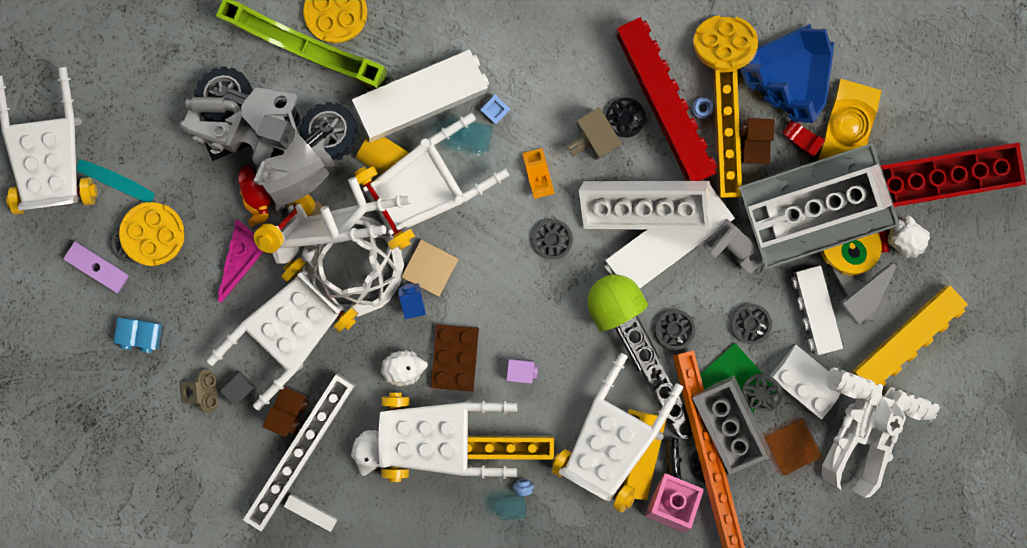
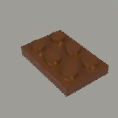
(455, 357)

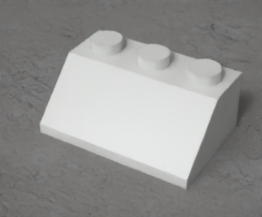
(805, 381)

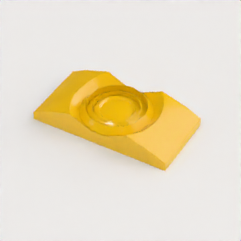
(850, 118)

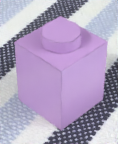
(521, 371)

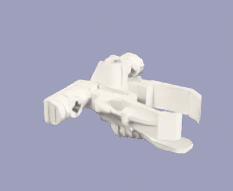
(870, 422)

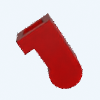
(802, 138)

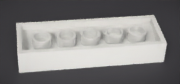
(646, 205)

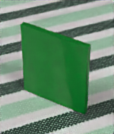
(732, 363)

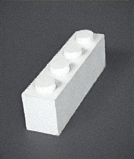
(817, 309)

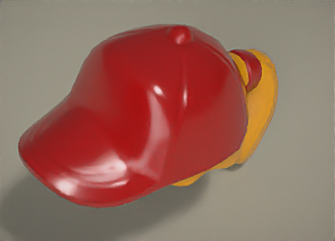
(254, 196)

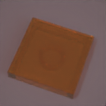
(793, 446)

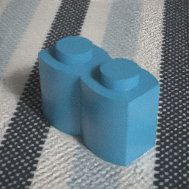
(138, 334)

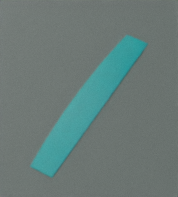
(115, 180)

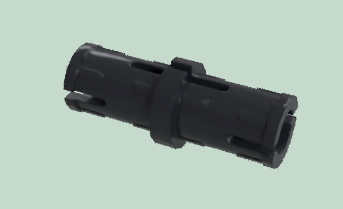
(673, 459)

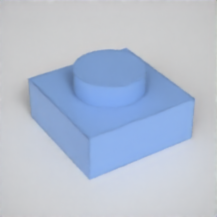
(495, 109)

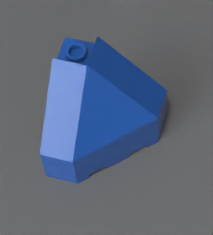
(793, 72)

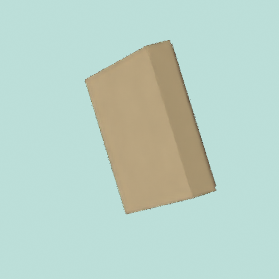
(430, 268)

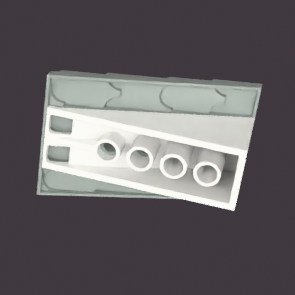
(819, 206)

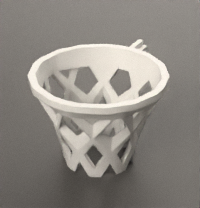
(365, 306)

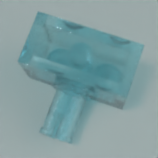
(475, 137)

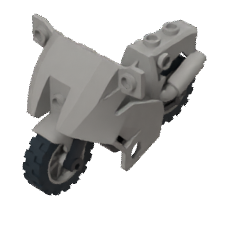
(236, 117)

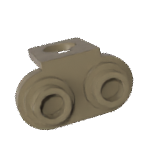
(203, 391)

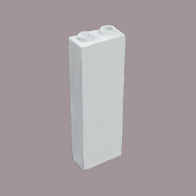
(420, 95)
(660, 248)

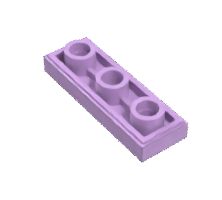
(86, 260)

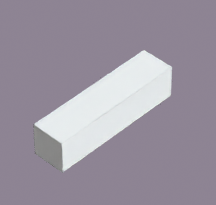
(311, 512)

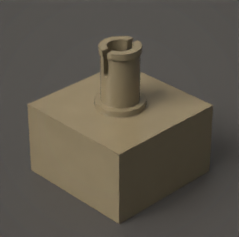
(596, 135)

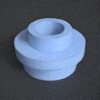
(708, 103)
(523, 487)

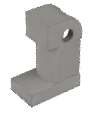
(744, 250)

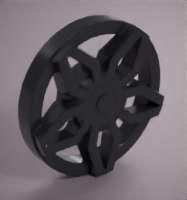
(626, 117)

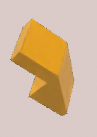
(538, 173)

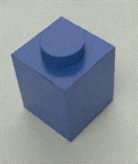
(411, 300)

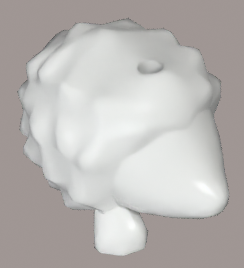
(908, 237)
(402, 368)
(366, 452)

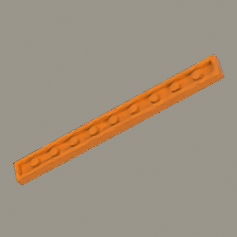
(709, 457)

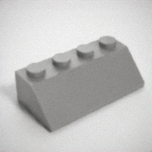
(731, 425)

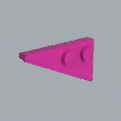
(239, 260)

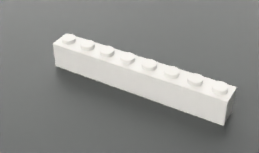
(299, 452)

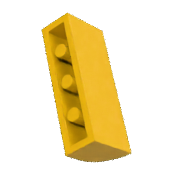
(380, 154)
(642, 473)

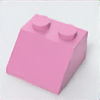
(674, 503)

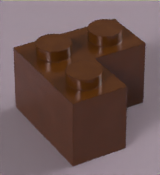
(757, 140)
(284, 414)

